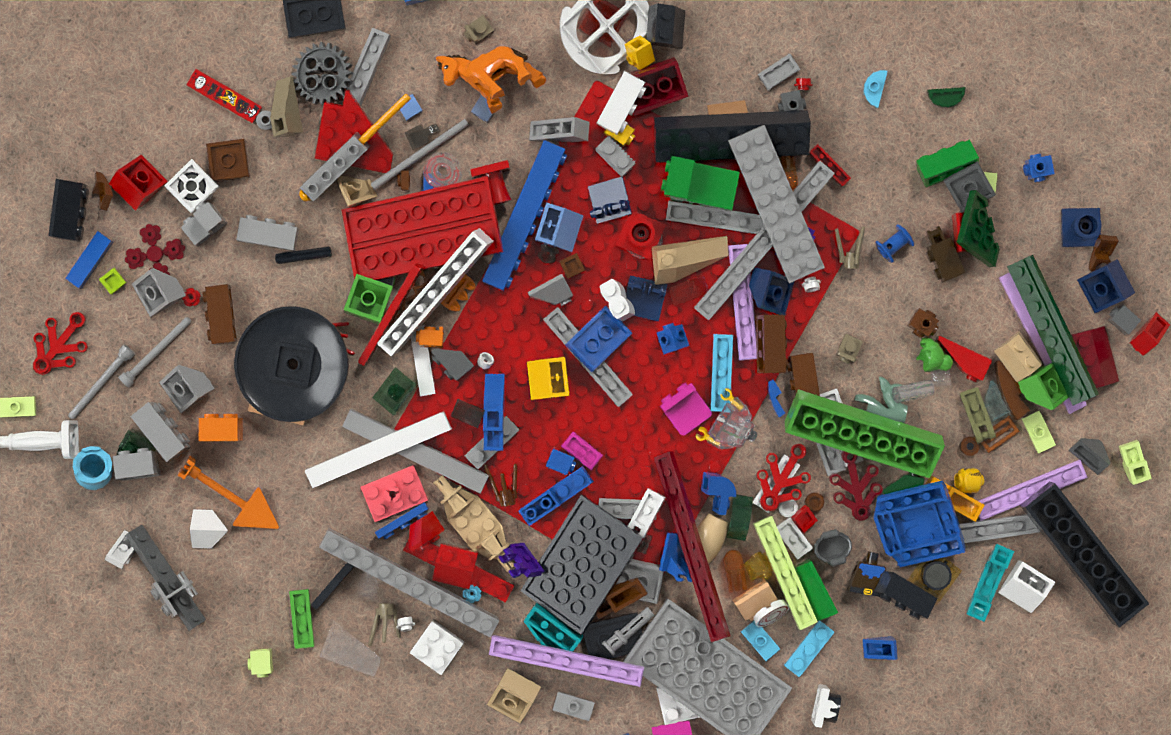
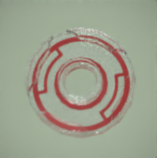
(445, 160)

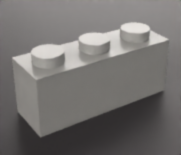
(268, 233)

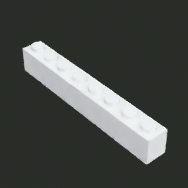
(435, 292)

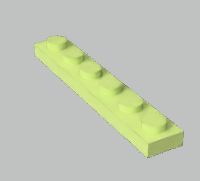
(785, 572)

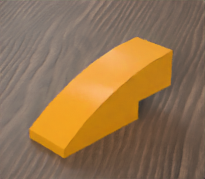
(961, 502)

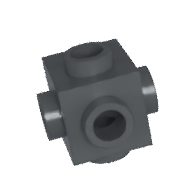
(791, 98)

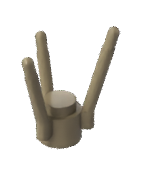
(851, 259)
(385, 612)

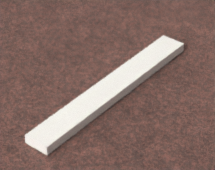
(378, 449)

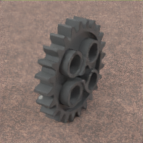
(322, 55)

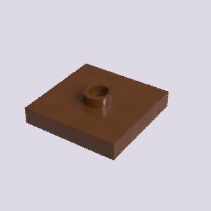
(228, 160)

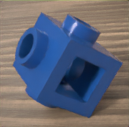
(1045, 167)
(672, 338)

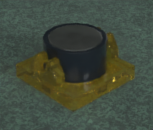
(936, 576)

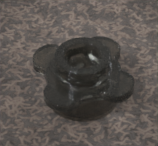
(544, 256)

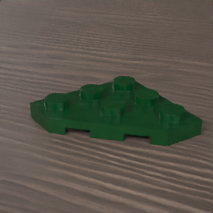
(978, 230)

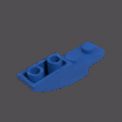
(494, 412)
(555, 496)

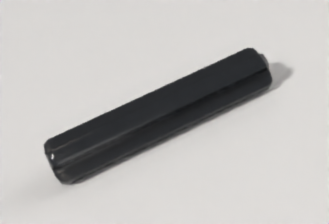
(302, 255)

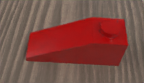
(968, 361)

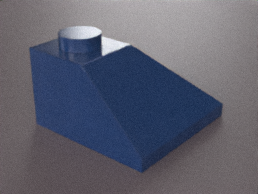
(770, 290)

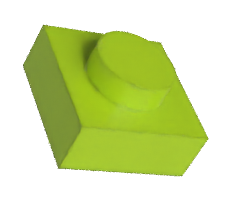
(113, 281)

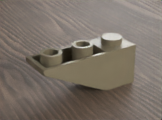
(285, 111)

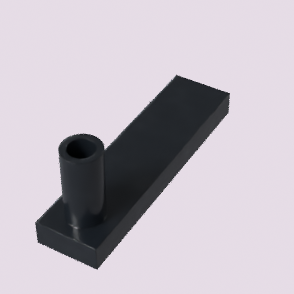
(332, 585)

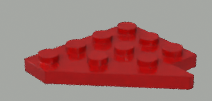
(340, 124)

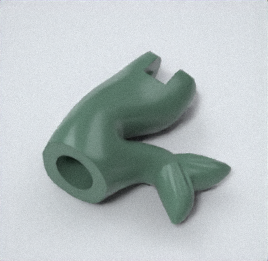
(895, 410)

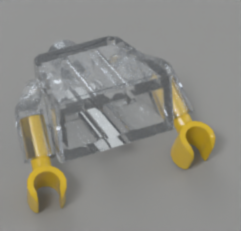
(731, 426)

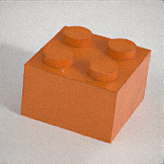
(220, 429)

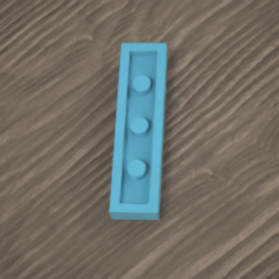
(721, 370)

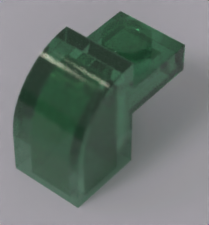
(740, 517)

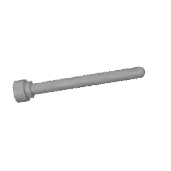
(124, 354)
(129, 377)

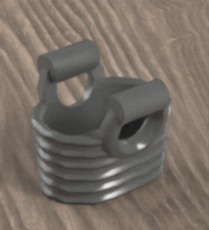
(833, 547)

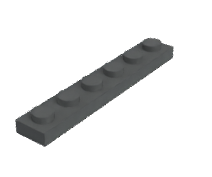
(165, 577)

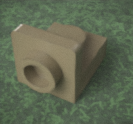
(478, 30)
(849, 349)

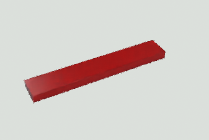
(391, 313)

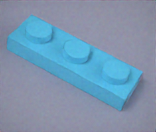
(809, 648)

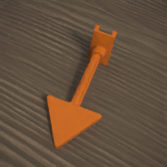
(254, 511)

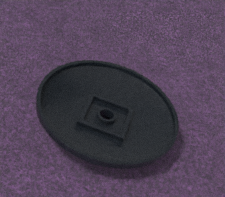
(264, 368)

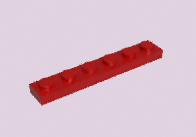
(481, 578)

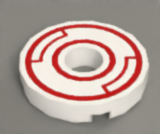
(769, 615)

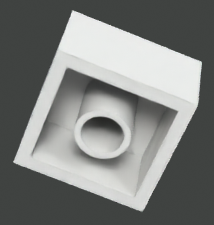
(437, 647)

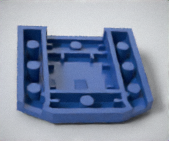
(918, 524)

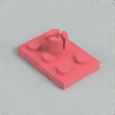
(394, 493)

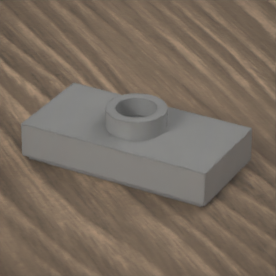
(778, 72)
(573, 706)

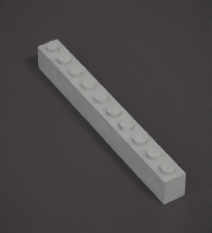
(409, 582)

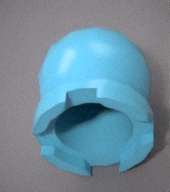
(92, 468)

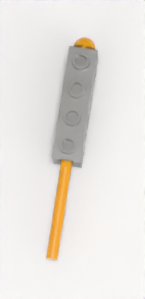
(345, 156)

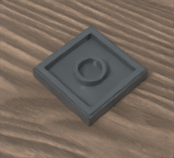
(967, 180)

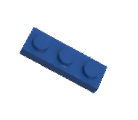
(402, 521)

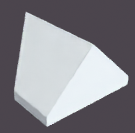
(206, 529)

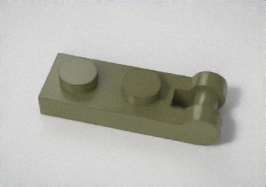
(977, 414)

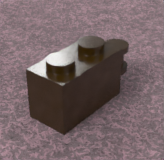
(943, 256)

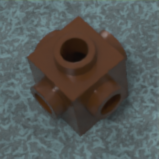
(916, 323)

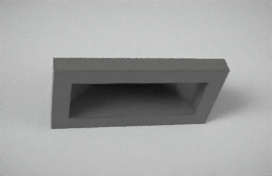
(1091, 453)

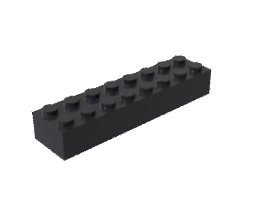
(708, 135)
(1084, 554)

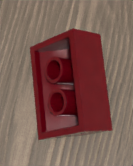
(662, 84)
(1097, 355)

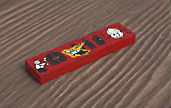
(224, 96)

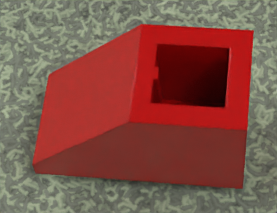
(424, 530)

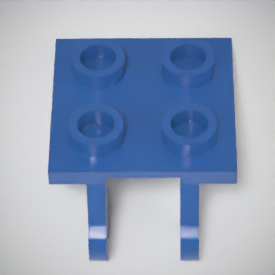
(673, 558)

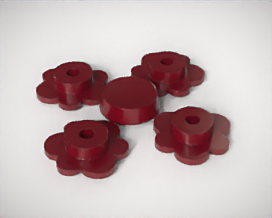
(154, 252)

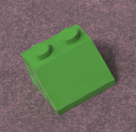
(368, 299)
(1044, 387)

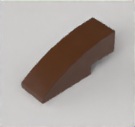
(1009, 391)
(622, 596)

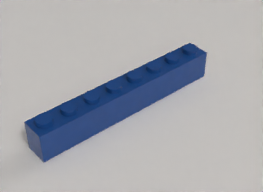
(524, 215)

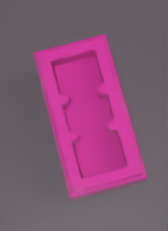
(582, 450)

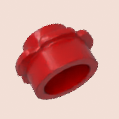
(803, 83)
(196, 296)

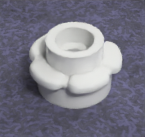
(811, 284)
(405, 624)

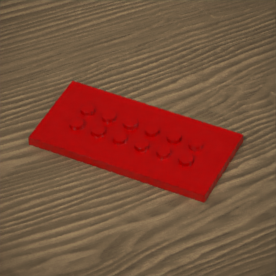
(419, 228)

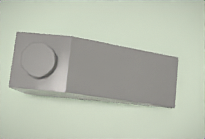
(559, 130)

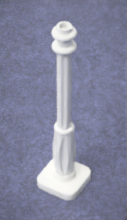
(66, 439)

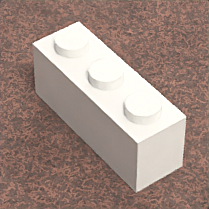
(621, 103)

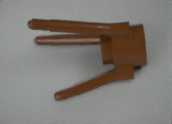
(505, 497)

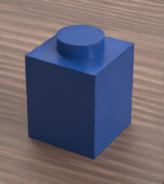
(561, 462)

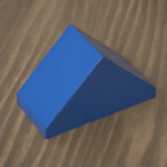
(880, 648)

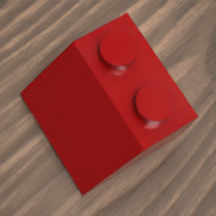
(137, 182)
(455, 565)

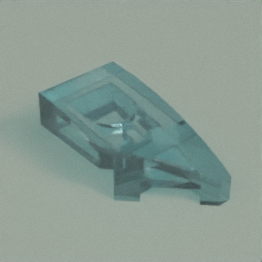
(995, 404)

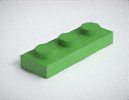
(302, 618)

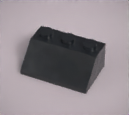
(68, 210)

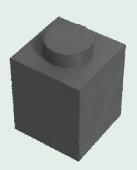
(1123, 319)

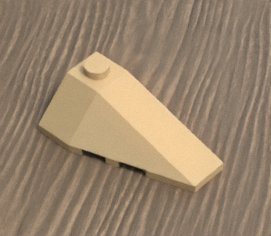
(681, 259)

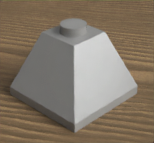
(158, 291)
(553, 291)
(186, 386)

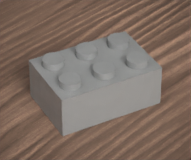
(161, 431)

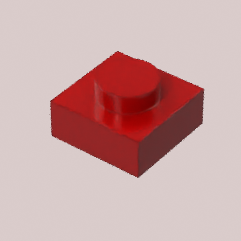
(804, 518)

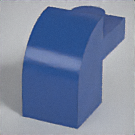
(721, 488)

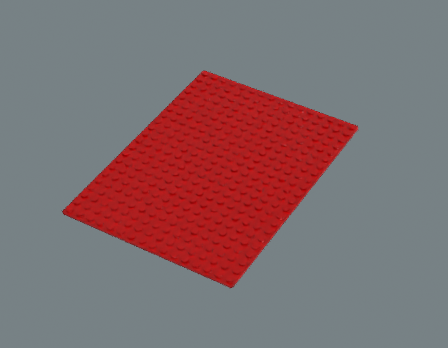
(630, 435)

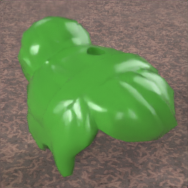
(933, 356)

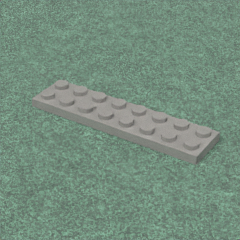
(776, 203)

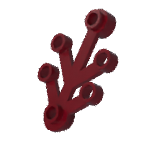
(856, 488)

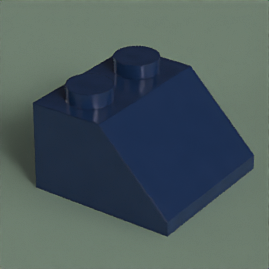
(1106, 286)

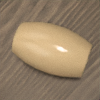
(712, 535)

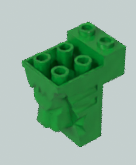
(700, 184)

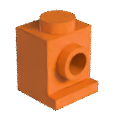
(430, 337)

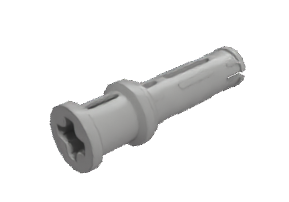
(610, 644)

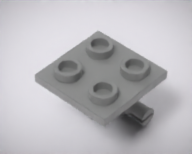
(158, 594)

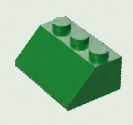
(815, 590)

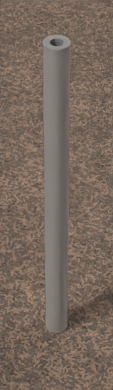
(419, 154)

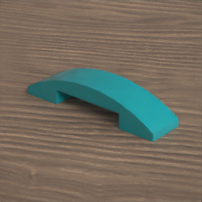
(989, 582)

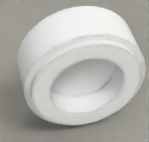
(788, 508)

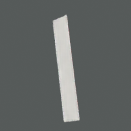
(423, 367)

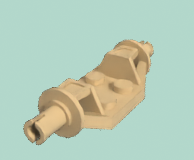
(474, 522)

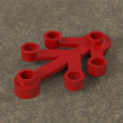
(57, 346)
(781, 479)

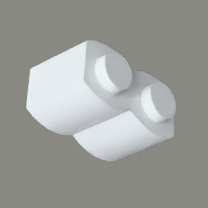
(618, 303)

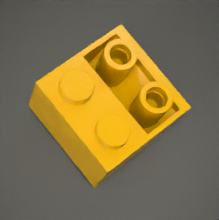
(548, 378)

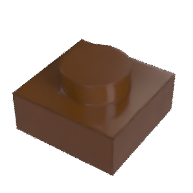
(404, 180)
(572, 265)

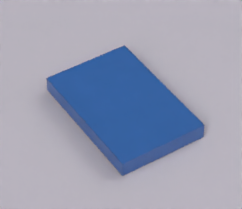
(598, 339)

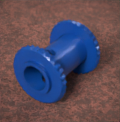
(897, 241)

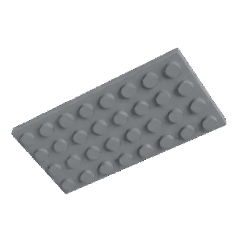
(706, 675)

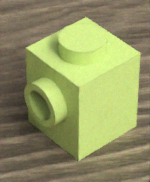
(260, 662)

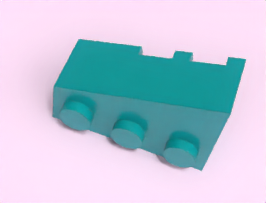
(551, 630)

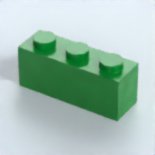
(946, 162)

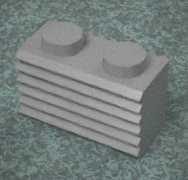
(615, 156)

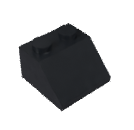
(666, 26)

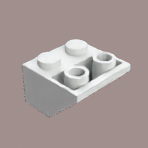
(1026, 586)

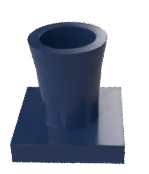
(1071, 227)

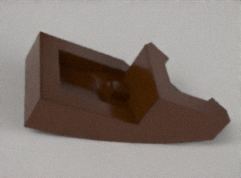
(102, 189)
(1102, 250)

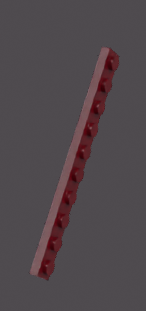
(692, 546)

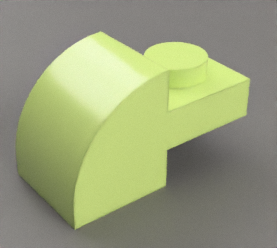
(1134, 463)

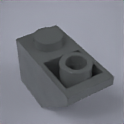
(454, 361)

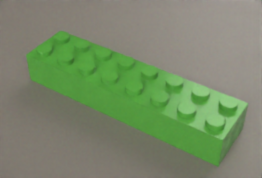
(864, 434)

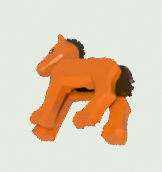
(487, 69)

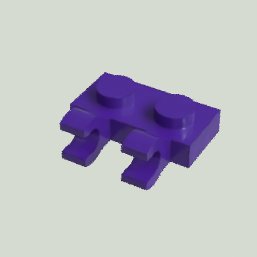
(524, 559)

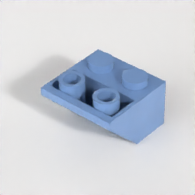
(559, 227)

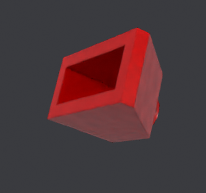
(1149, 334)

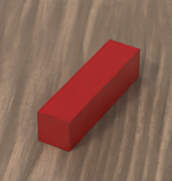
(840, 175)

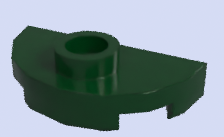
(946, 97)

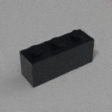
(905, 595)

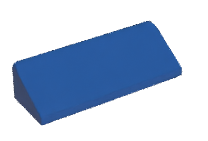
(89, 260)

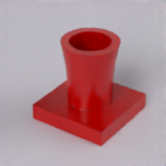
(498, 186)
(638, 245)

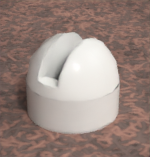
(485, 356)

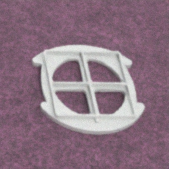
(579, 51)

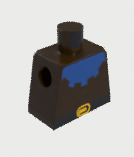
(866, 575)

